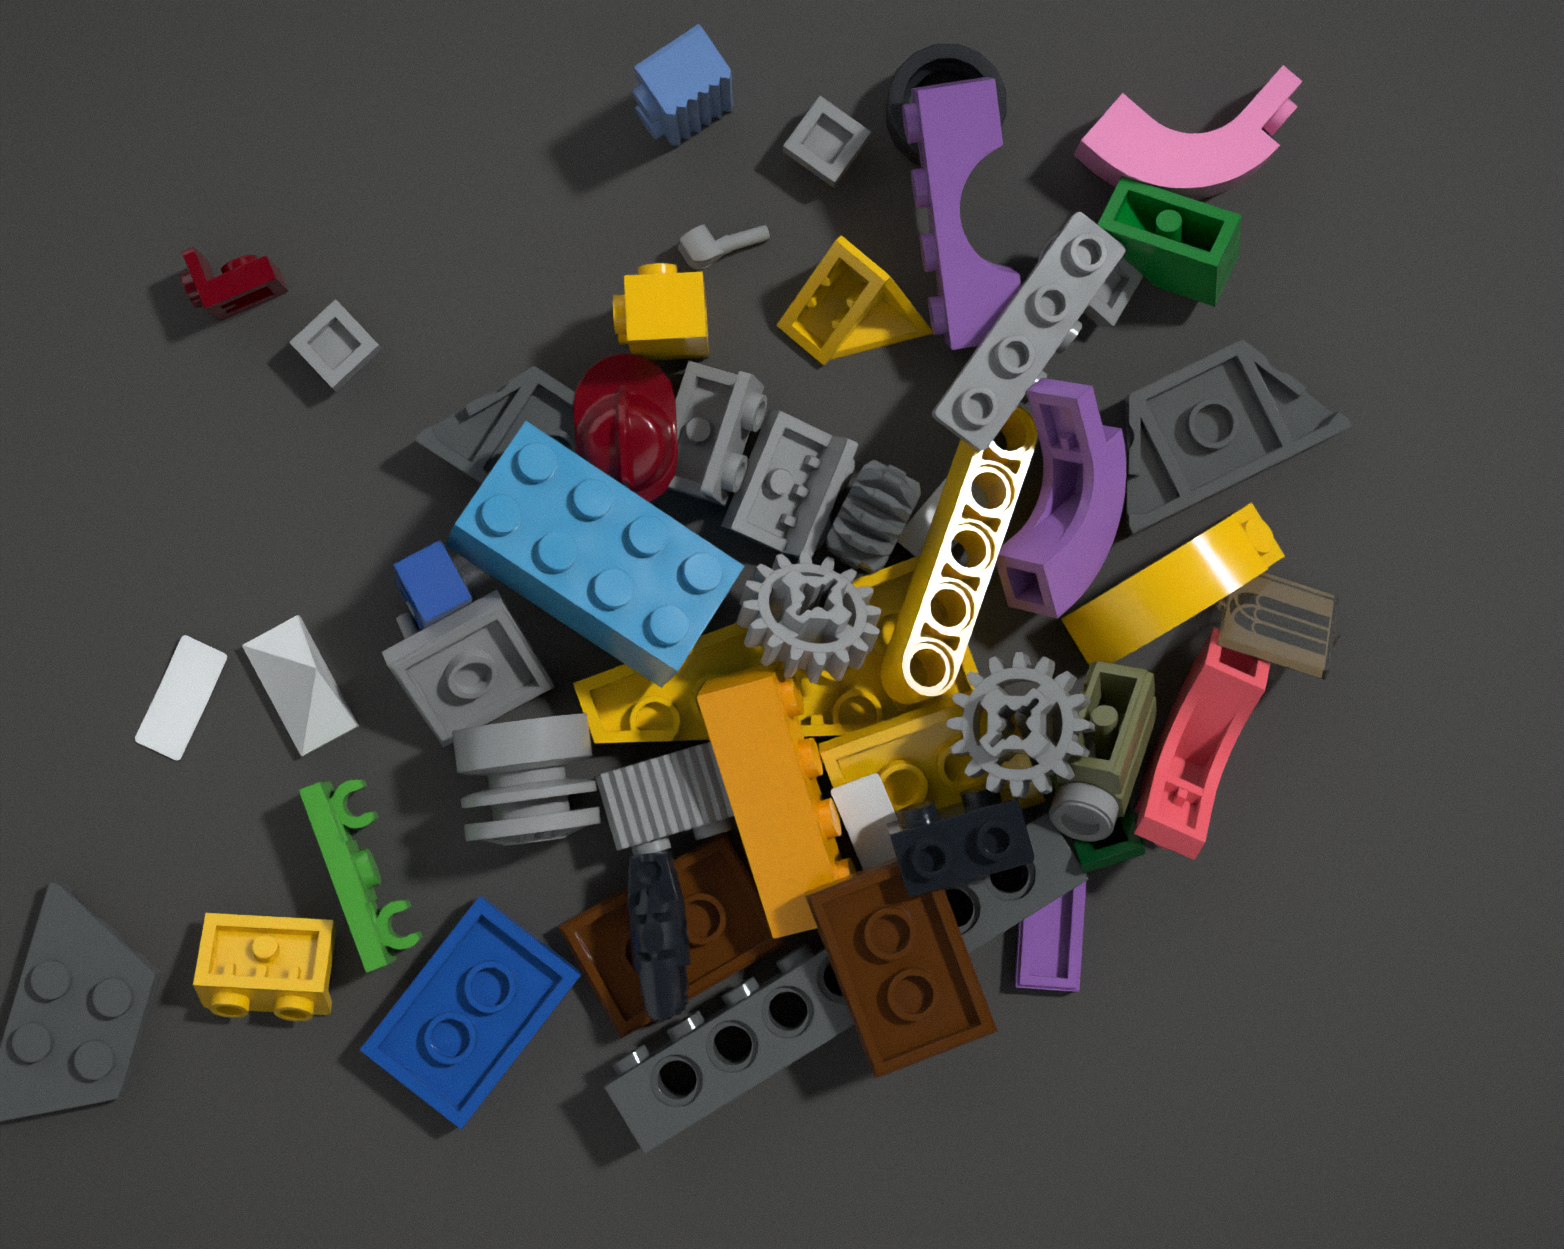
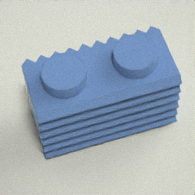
(682, 87)

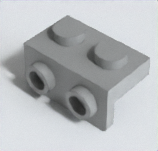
(712, 429)
(791, 485)

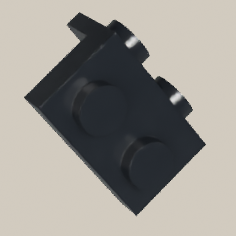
(959, 840)

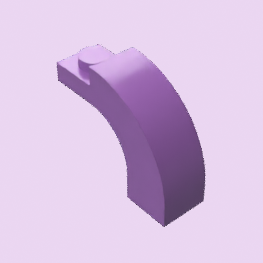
(1077, 507)

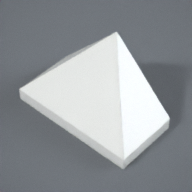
(300, 685)

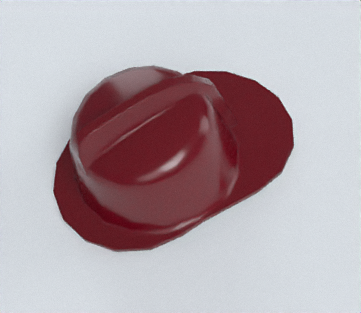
(628, 423)

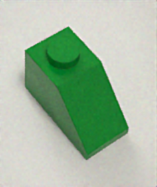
(1174, 239)

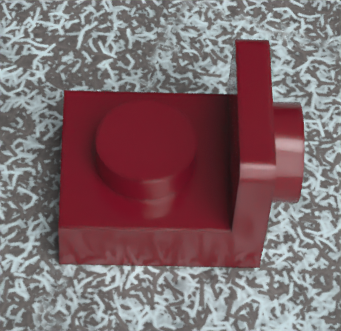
(239, 287)

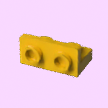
(265, 965)

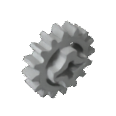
(808, 617)
(999, 746)

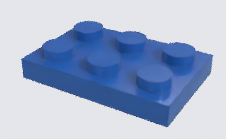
(471, 1011)

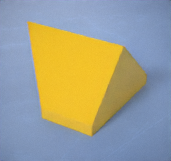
(850, 307)

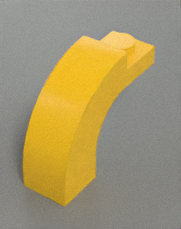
(1174, 587)

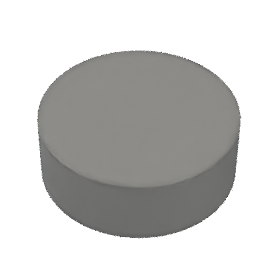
(1083, 811)

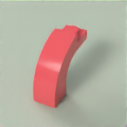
(1196, 745)

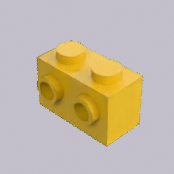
(662, 313)

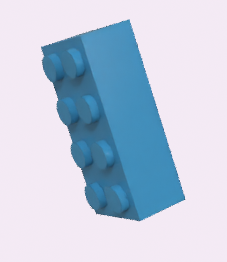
(594, 555)

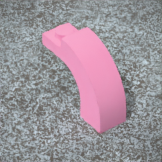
(1188, 164)

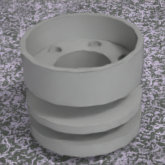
(526, 778)

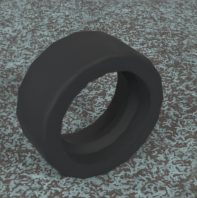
(924, 63)

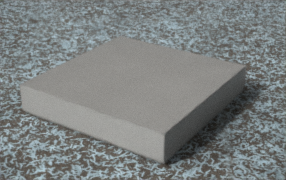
(468, 667)

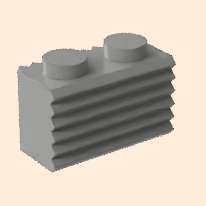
(665, 798)

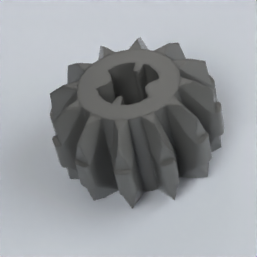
(873, 516)

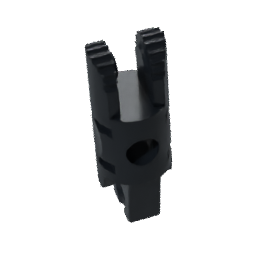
(658, 934)

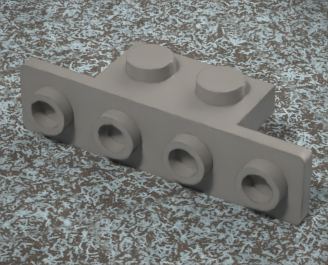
(1028, 332)

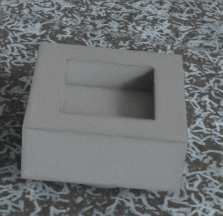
(826, 141)
(335, 345)

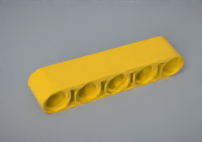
(942, 578)

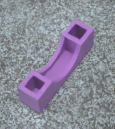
(954, 132)

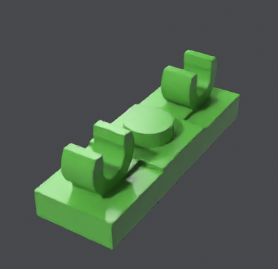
(355, 873)

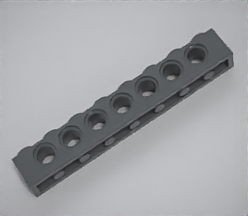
(660, 1113)

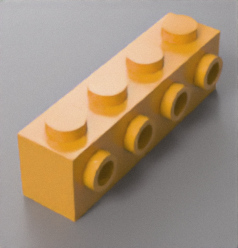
(774, 790)

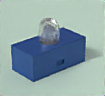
(436, 584)

